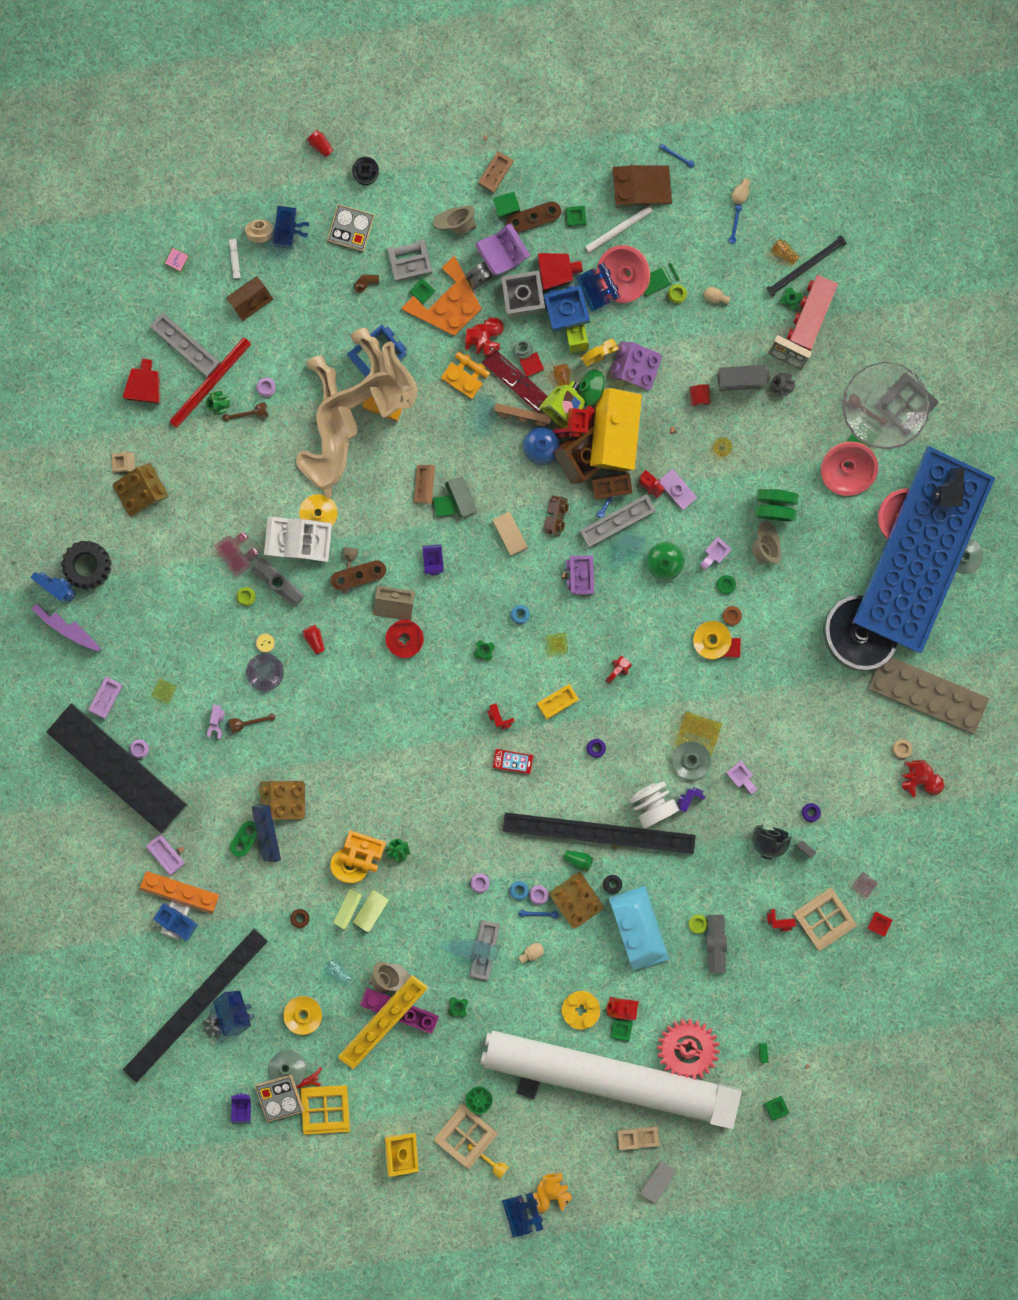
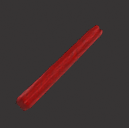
(210, 382)

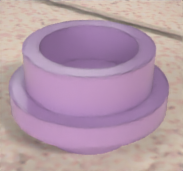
(266, 387)
(139, 749)
(480, 883)
(538, 894)

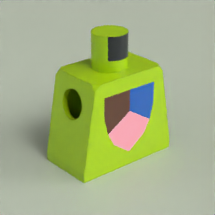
(560, 401)

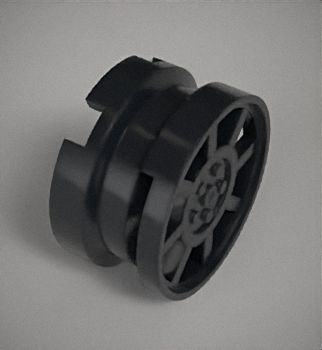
(365, 170)

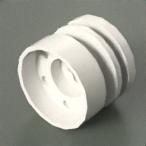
(653, 804)

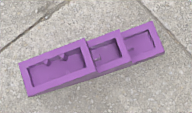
(72, 631)

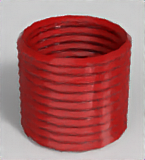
(700, 394)

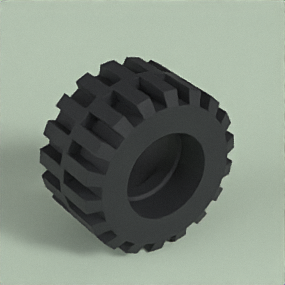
(102, 570)

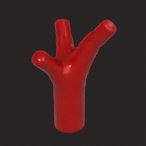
(311, 1080)

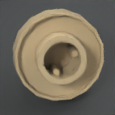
(259, 231)

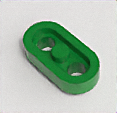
(244, 838)

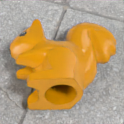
(550, 1189)

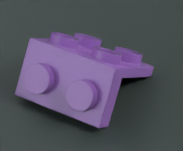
(503, 250)
(635, 364)

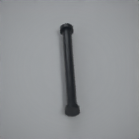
(805, 266)

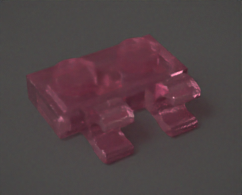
(233, 555)

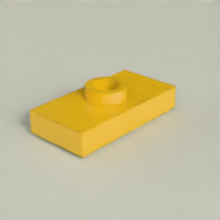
(557, 701)

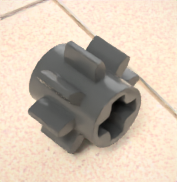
(783, 384)
(209, 1027)

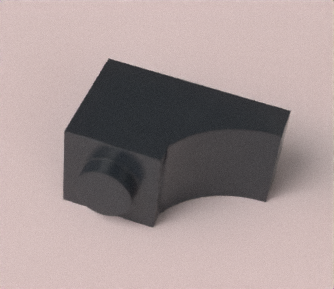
(951, 491)

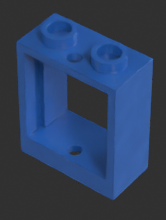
(388, 333)

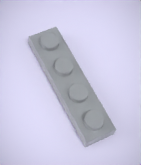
(184, 344)
(617, 520)

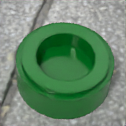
(726, 584)

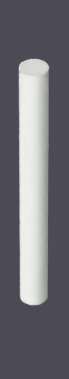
(618, 229)

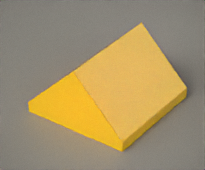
(401, 1154)

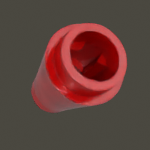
(320, 143)
(314, 638)

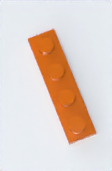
(179, 892)

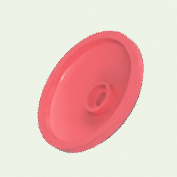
(621, 259)
(852, 478)
(889, 510)

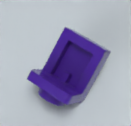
(433, 559)
(685, 800)
(241, 1109)

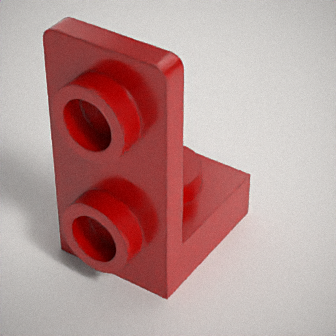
(577, 423)

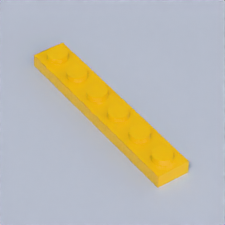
(382, 1022)

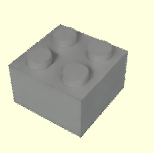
(523, 294)

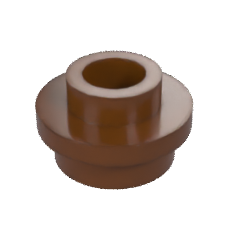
(295, 923)

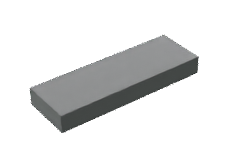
(482, 966)

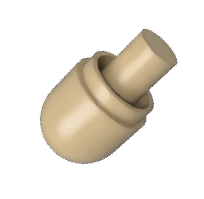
(741, 192)
(715, 296)
(532, 953)

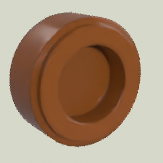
(732, 615)

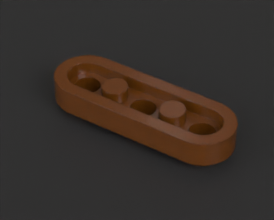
(542, 213)
(350, 579)

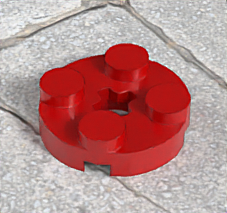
(411, 630)

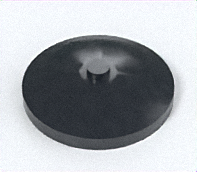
(852, 644)

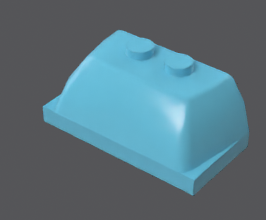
(638, 928)

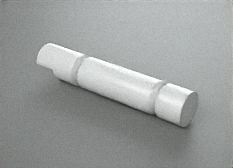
(234, 258)

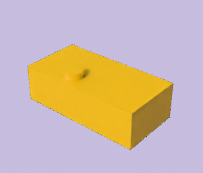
(616, 430)

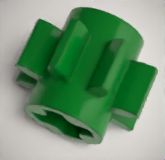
(218, 402)
(398, 850)

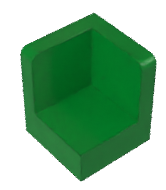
(506, 205)

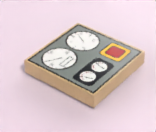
(350, 227)
(789, 352)
(279, 1098)

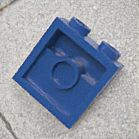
(566, 308)
(58, 588)

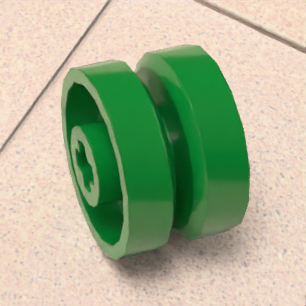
(777, 502)

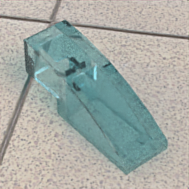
(471, 948)

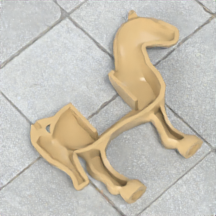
(388, 384)

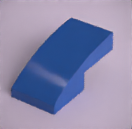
(176, 921)

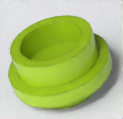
(677, 293)
(246, 596)

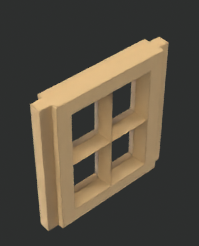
(834, 933)
(478, 1148)

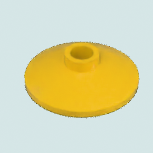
(320, 502)
(705, 633)
(341, 873)
(295, 1022)

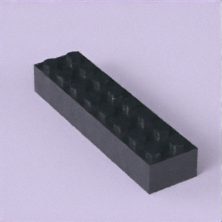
(117, 768)

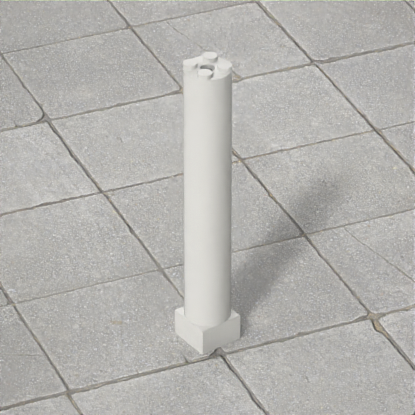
(612, 1078)

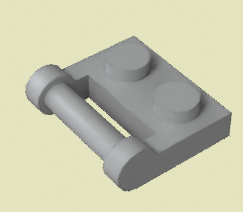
(410, 266)

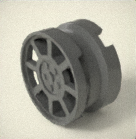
(479, 275)

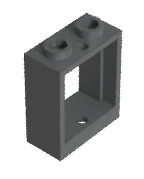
(742, 377)

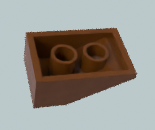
(641, 185)
(575, 457)

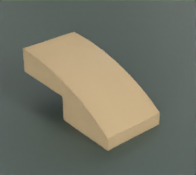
(510, 533)
(638, 1138)

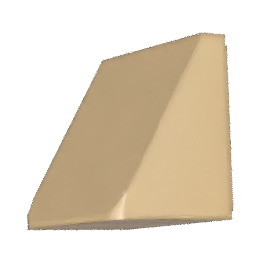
(123, 462)

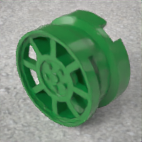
(479, 1100)

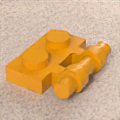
(461, 379)
(364, 846)

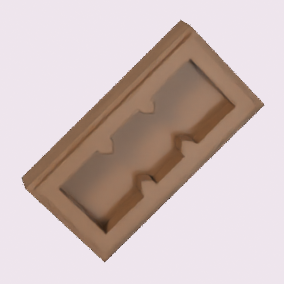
(495, 172)
(424, 484)

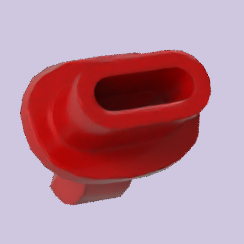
(651, 483)
(621, 665)

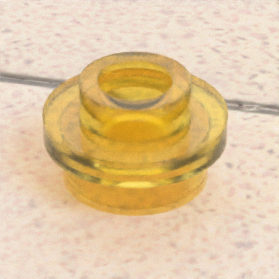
(727, 442)

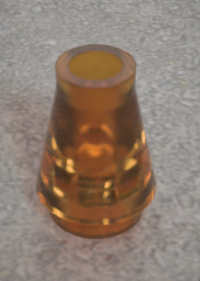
(784, 251)
(562, 374)

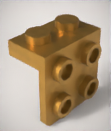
(139, 489)
(284, 798)
(576, 900)

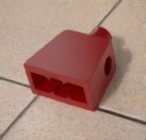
(557, 269)
(143, 384)

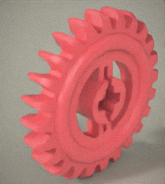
(688, 1030)

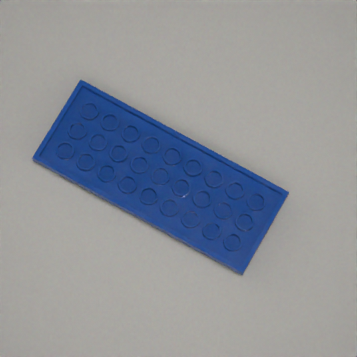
(922, 553)

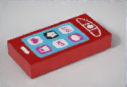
(513, 761)

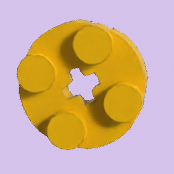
(597, 354)
(575, 1000)

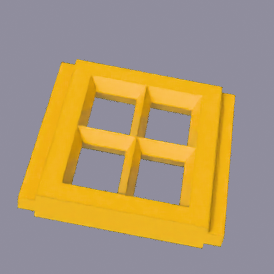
(325, 1127)

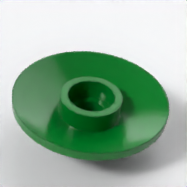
(591, 387)

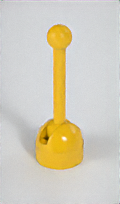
(498, 1168)

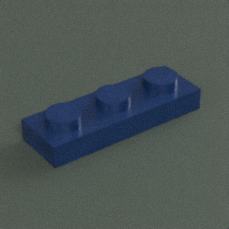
(266, 833)

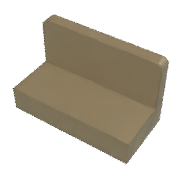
(394, 603)

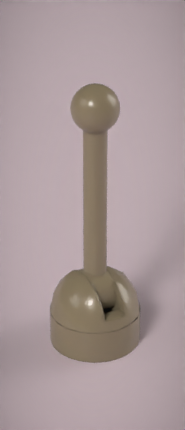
(349, 554)

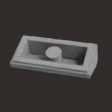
(657, 1182)

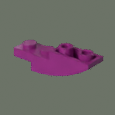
(413, 1017)

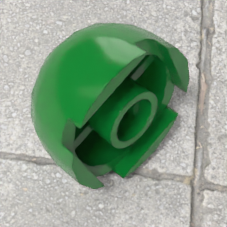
(665, 560)

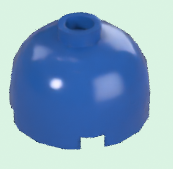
(540, 444)

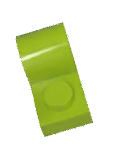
(577, 339)

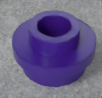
(596, 742)
(815, 817)

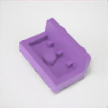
(581, 574)

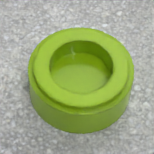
(698, 923)

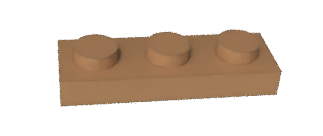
(522, 415)

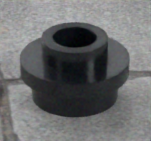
(618, 884)

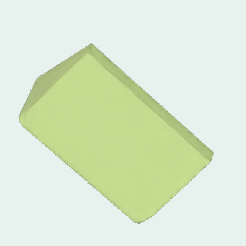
(347, 909)
(370, 911)

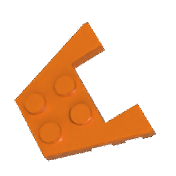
(453, 308)

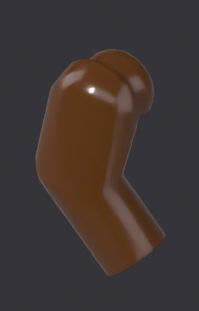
(364, 281)

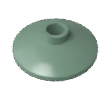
(975, 558)
(691, 770)
(296, 1065)

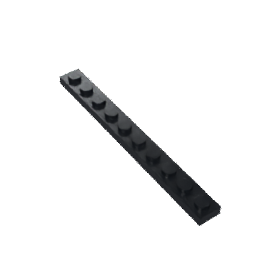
(599, 833)
(195, 1005)

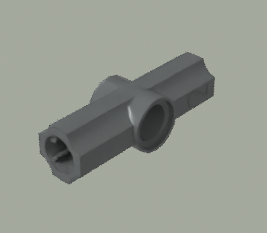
(268, 574)
(716, 944)

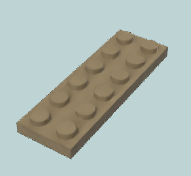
(929, 694)

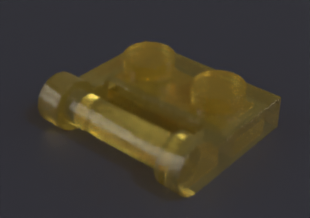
(699, 726)

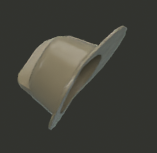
(458, 220)
(767, 546)
(388, 977)

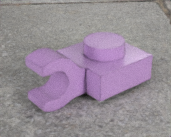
(716, 552)
(216, 716)
(740, 775)

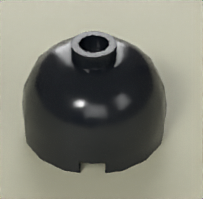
(770, 842)

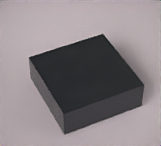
(528, 1088)

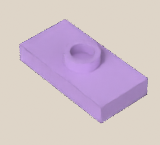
(677, 489)
(105, 697)
(165, 854)

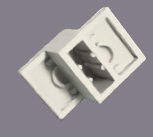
(298, 539)

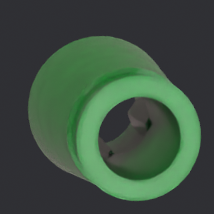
(579, 860)

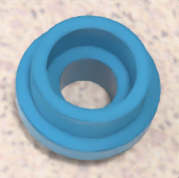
(514, 614)
(519, 896)

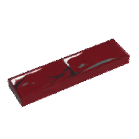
(515, 380)

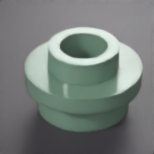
(523, 344)

